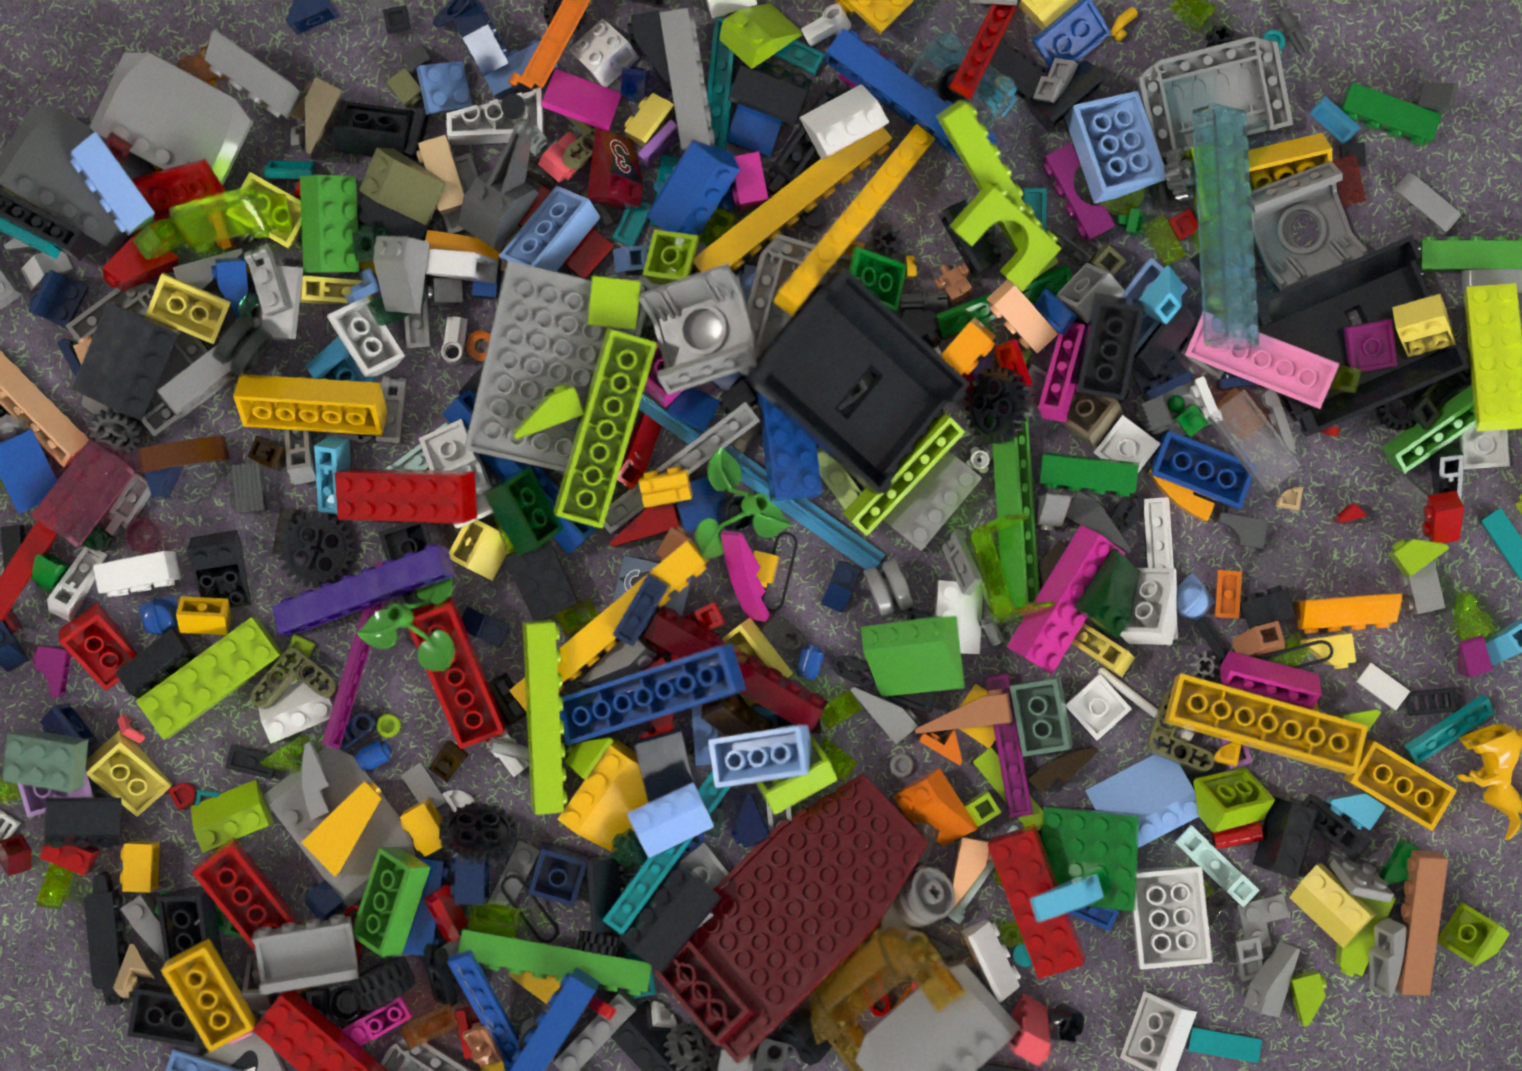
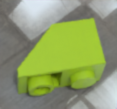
(982, 808)

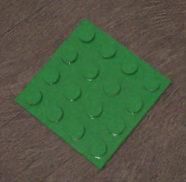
(1091, 844)

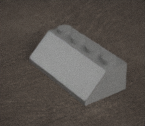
(252, 76)

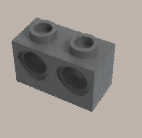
(764, 1060)

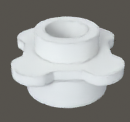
(985, 457)

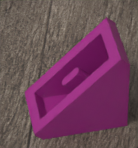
(1473, 657)

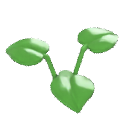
(726, 474)
(382, 627)

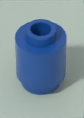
(809, 662)
(373, 755)

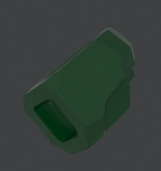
(98, 539)

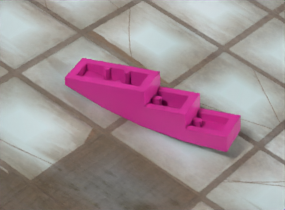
(742, 572)

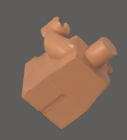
(955, 283)

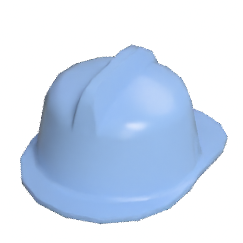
(1193, 598)

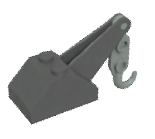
(501, 196)

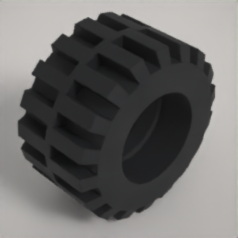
(383, 983)

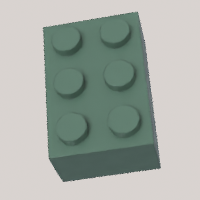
(1041, 716)
(45, 760)

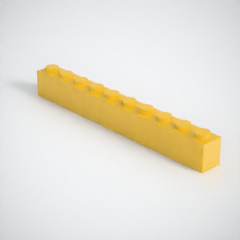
(790, 202)
(853, 220)
(598, 635)

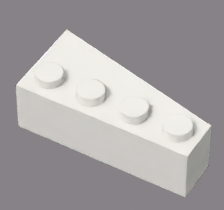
(488, 124)

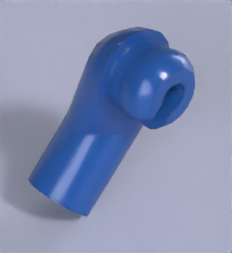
(727, 201)

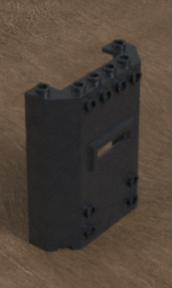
(1314, 319)
(828, 351)

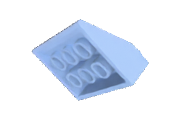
(1115, 146)
(1151, 789)

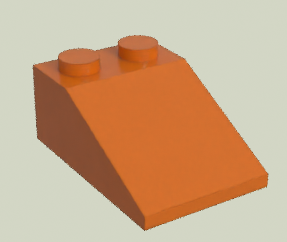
(936, 803)

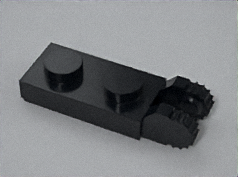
(439, 974)

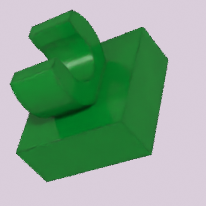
(1132, 222)

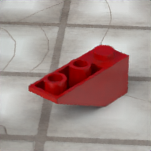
(638, 450)

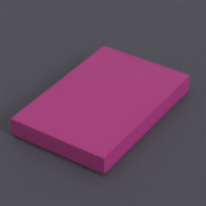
(581, 99)

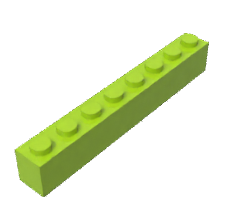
(983, 164)
(543, 716)

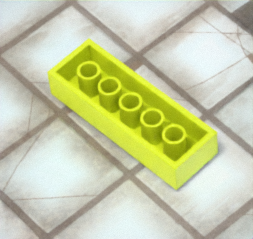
(1495, 355)

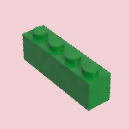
(1390, 114)
(1089, 472)

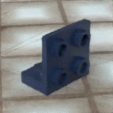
(58, 298)
(1170, 380)

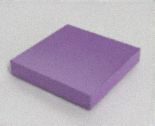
(658, 144)

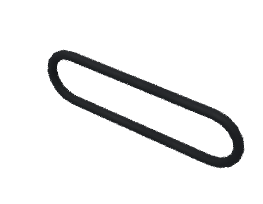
(790, 568)
(1303, 646)
(522, 915)

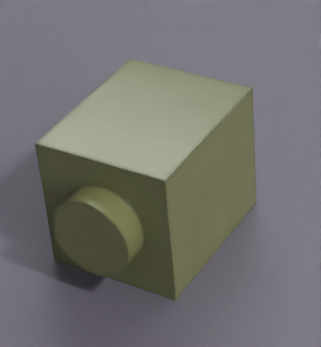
(406, 88)
(1107, 259)

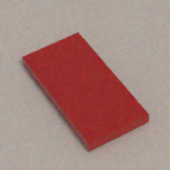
(178, 186)
(587, 254)

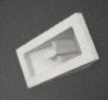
(41, 264)

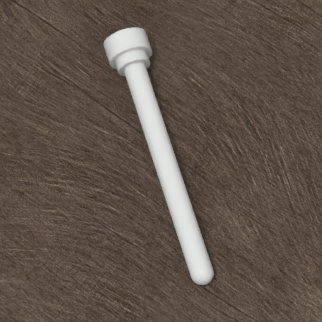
(1180, 733)

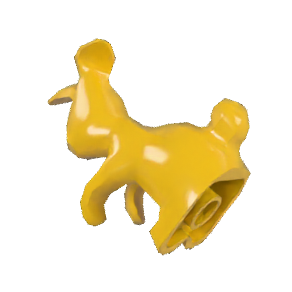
(1500, 751)

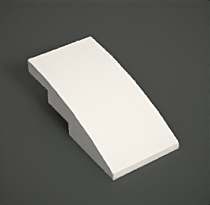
(446, 451)

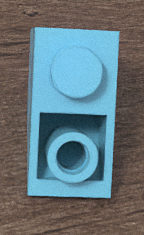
(1163, 296)
(1505, 643)
(1359, 807)

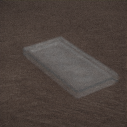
(1254, 441)

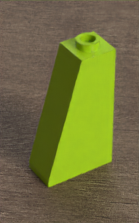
(1355, 955)

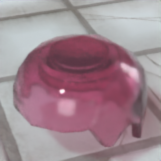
(142, 527)

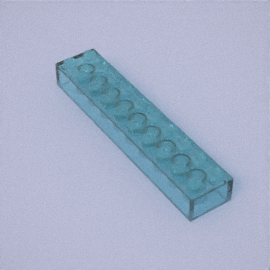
(1225, 227)

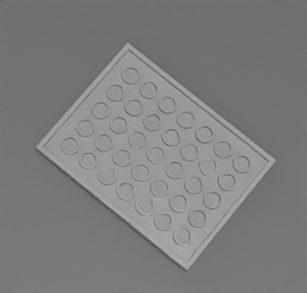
(533, 346)

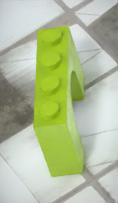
(992, 206)

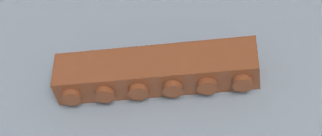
(1422, 919)

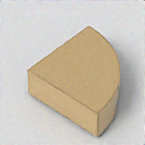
(1290, 499)

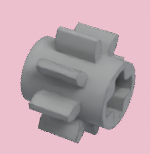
(1196, 665)

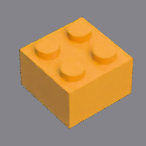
(968, 345)

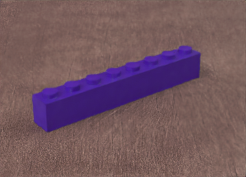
(363, 590)

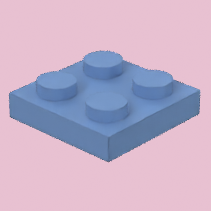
(444, 87)

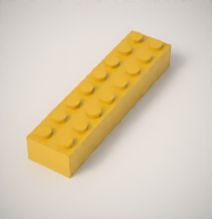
(1266, 724)

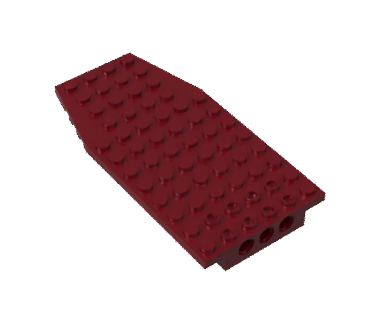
(793, 914)

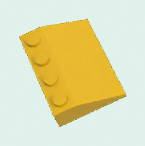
(606, 797)

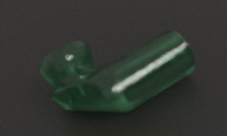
(247, 304)

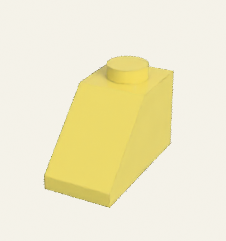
(1342, 646)

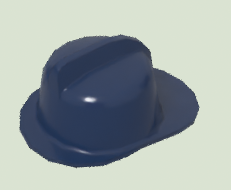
(454, 9)

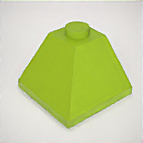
(587, 753)
(1472, 935)

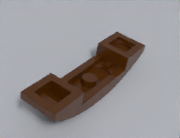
(183, 453)

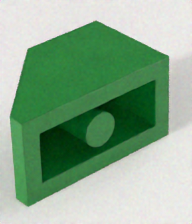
(48, 571)
(1396, 866)

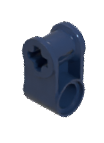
(355, 731)

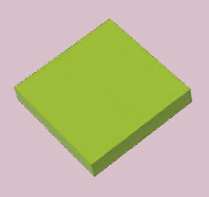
(613, 302)

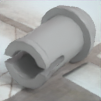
(992, 631)

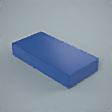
(1055, 311)

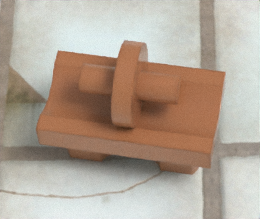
(482, 1045)

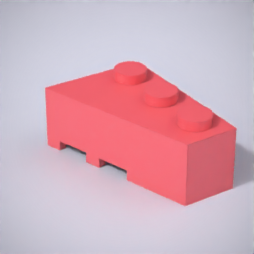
(1033, 1037)

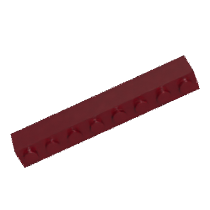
(762, 683)

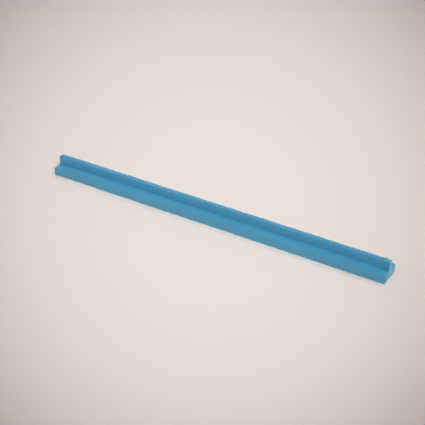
(756, 478)

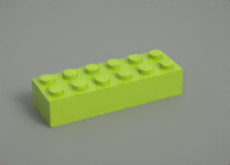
(210, 678)

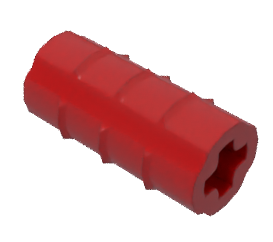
(1238, 835)

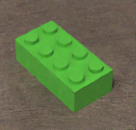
(328, 223)
(390, 901)

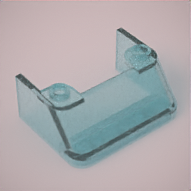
(993, 89)

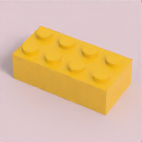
(1401, 785)
(209, 995)

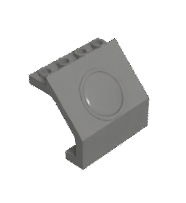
(1276, 208)
(701, 328)

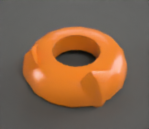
(471, 344)

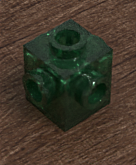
(628, 849)

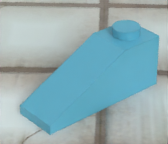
(330, 457)
(1067, 897)

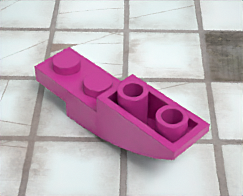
(378, 1021)

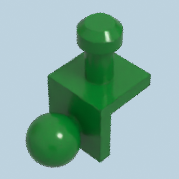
(1188, 417)

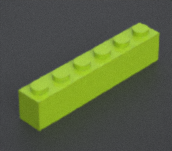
(871, 508)

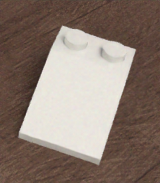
(1153, 608)

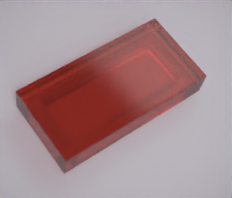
(118, 147)
(1351, 186)

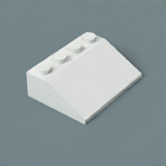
(1171, 918)

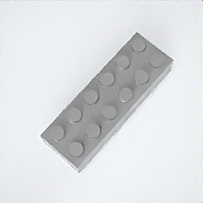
(686, 77)

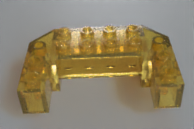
(868, 977)

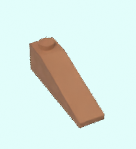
(983, 711)

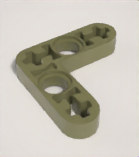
(577, 146)
(296, 670)
(1166, 735)

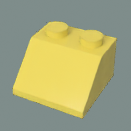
(650, 119)

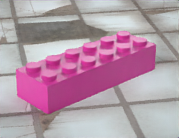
(1049, 632)

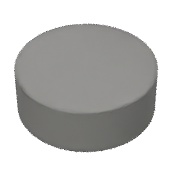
(901, 764)

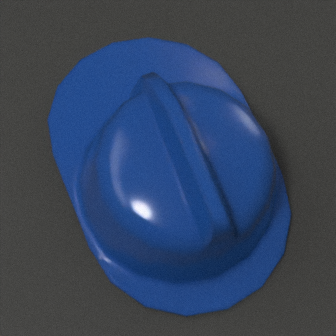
(159, 615)

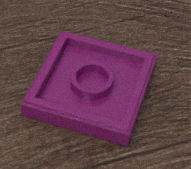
(1371, 345)

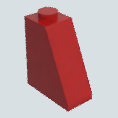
(130, 267)

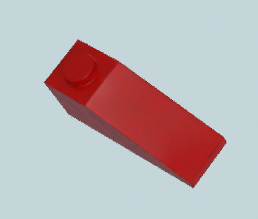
(649, 523)

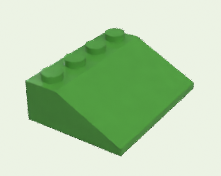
(914, 655)

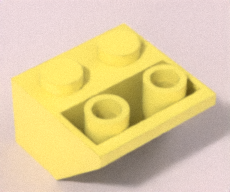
(1423, 325)
(479, 549)

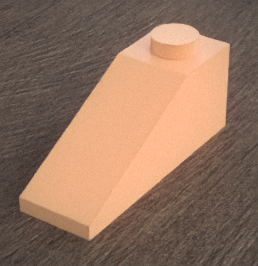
(969, 863)

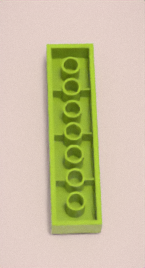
(604, 428)

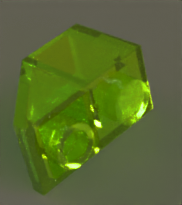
(1469, 619)

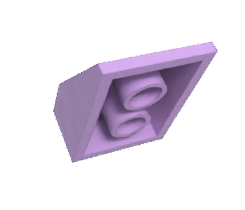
(35, 797)

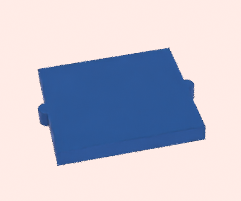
(694, 408)

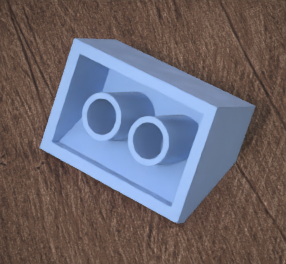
(670, 820)

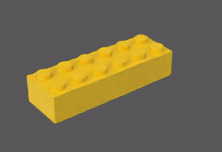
(311, 404)

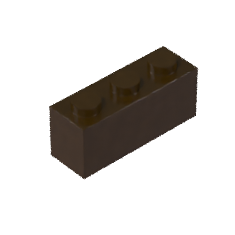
(734, 716)

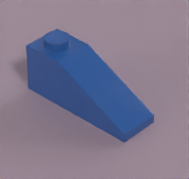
(231, 279)

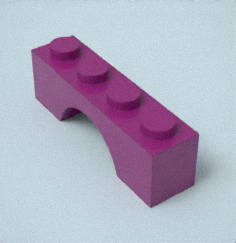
(1091, 219)

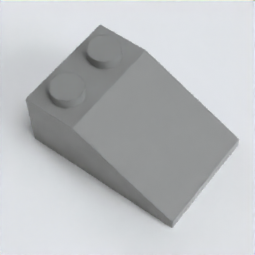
(401, 272)

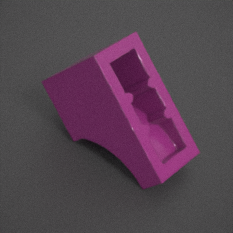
(55, 666)

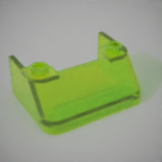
(230, 216)
(994, 586)

